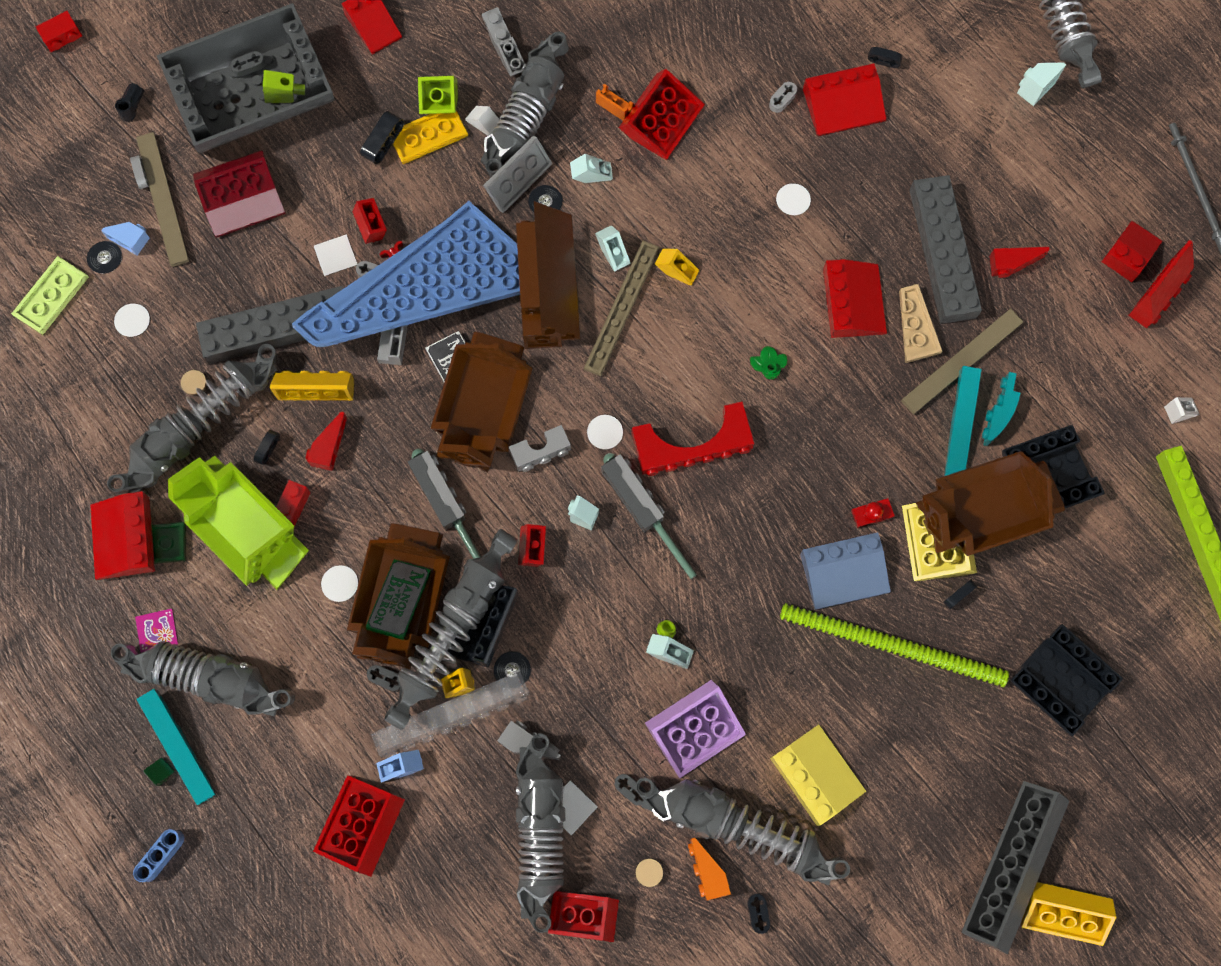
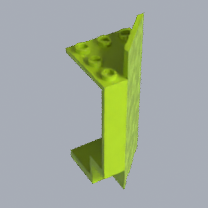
(236, 521)

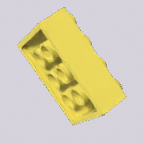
(924, 560)
(818, 775)

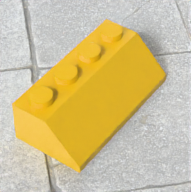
(313, 386)
(1069, 914)

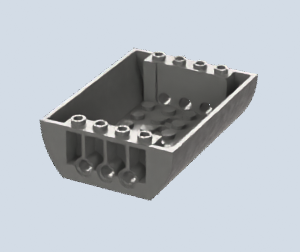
(203, 78)

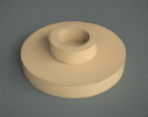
(192, 380)
(649, 872)

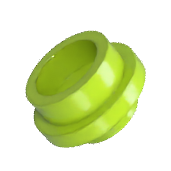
(666, 628)

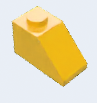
(677, 266)
(458, 683)

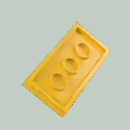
(428, 135)

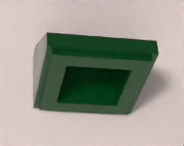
(159, 772)

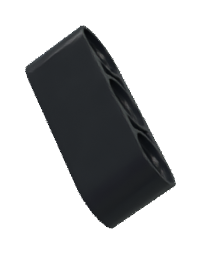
(382, 137)

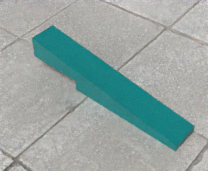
(962, 419)
(176, 746)

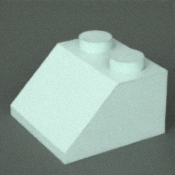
(1039, 81)

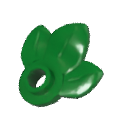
(769, 360)

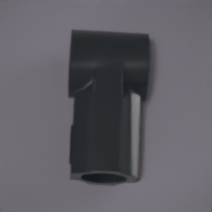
(128, 103)

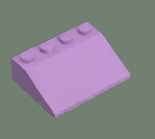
(695, 728)

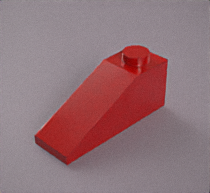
(1011, 260)
(326, 445)

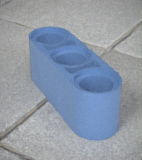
(149, 859)

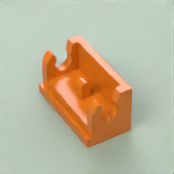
(613, 103)

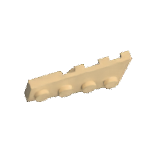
(918, 331)

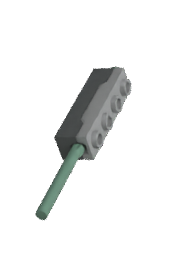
(440, 496)
(639, 502)

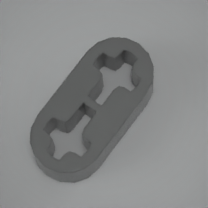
(247, 63)
(382, 682)
(627, 793)

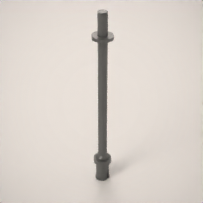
(1179, 142)

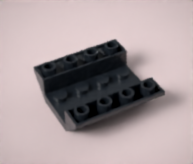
(1064, 463)
(486, 637)
(1065, 679)

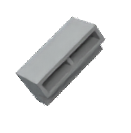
(392, 346)

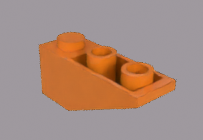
(712, 877)

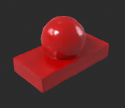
(872, 513)

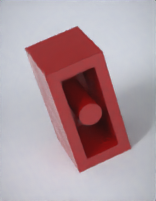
(58, 31)
(369, 220)
(293, 501)
(532, 545)

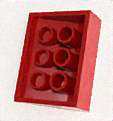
(845, 99)
(662, 114)
(1164, 287)
(854, 298)
(122, 536)
(359, 826)

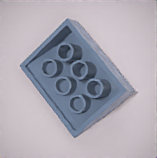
(846, 571)

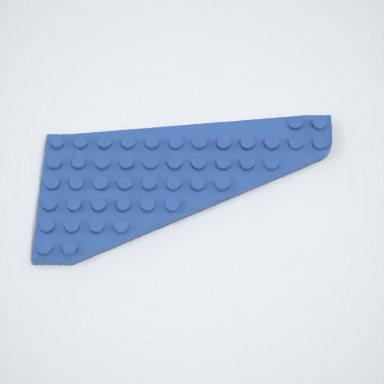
(440, 273)

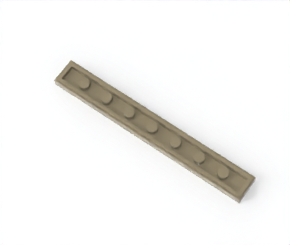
(162, 199)
(621, 308)
(966, 357)

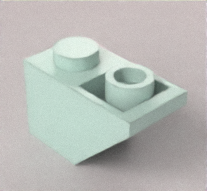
(591, 169)
(583, 512)

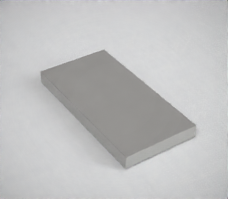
(518, 174)

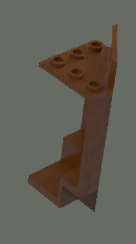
(547, 278)
(481, 400)
(991, 504)
(409, 546)

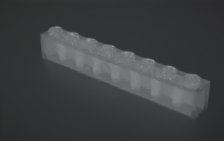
(451, 714)

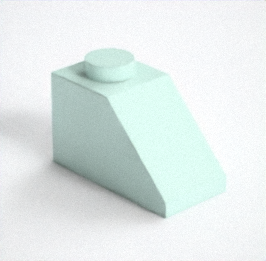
(613, 247)
(669, 651)

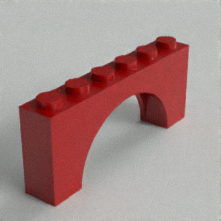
(657, 455)

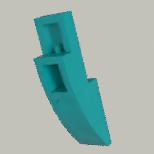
(1003, 411)

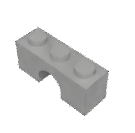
(526, 457)

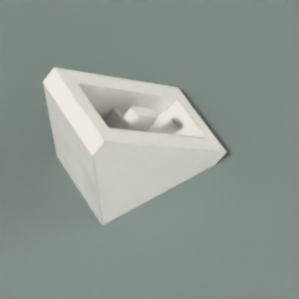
(483, 119)
(1181, 409)

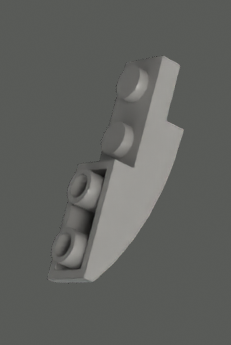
(503, 42)

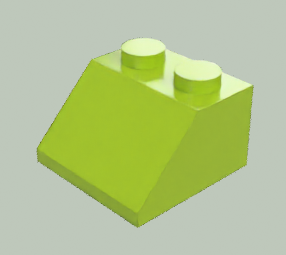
(437, 94)

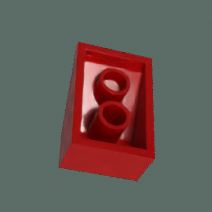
(371, 23)
(1132, 251)
(583, 916)

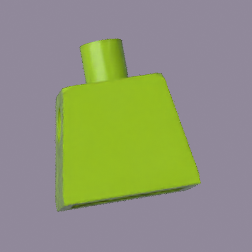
(280, 87)

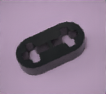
(885, 57)
(266, 447)
(960, 594)
(763, 912)

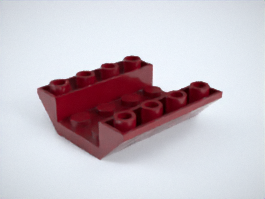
(238, 194)

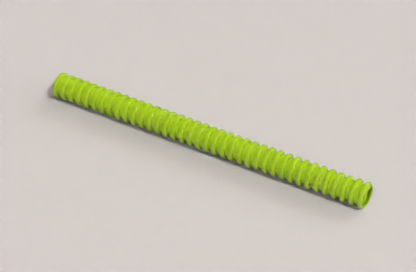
(895, 645)

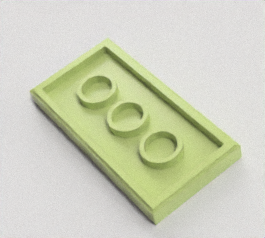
(50, 295)

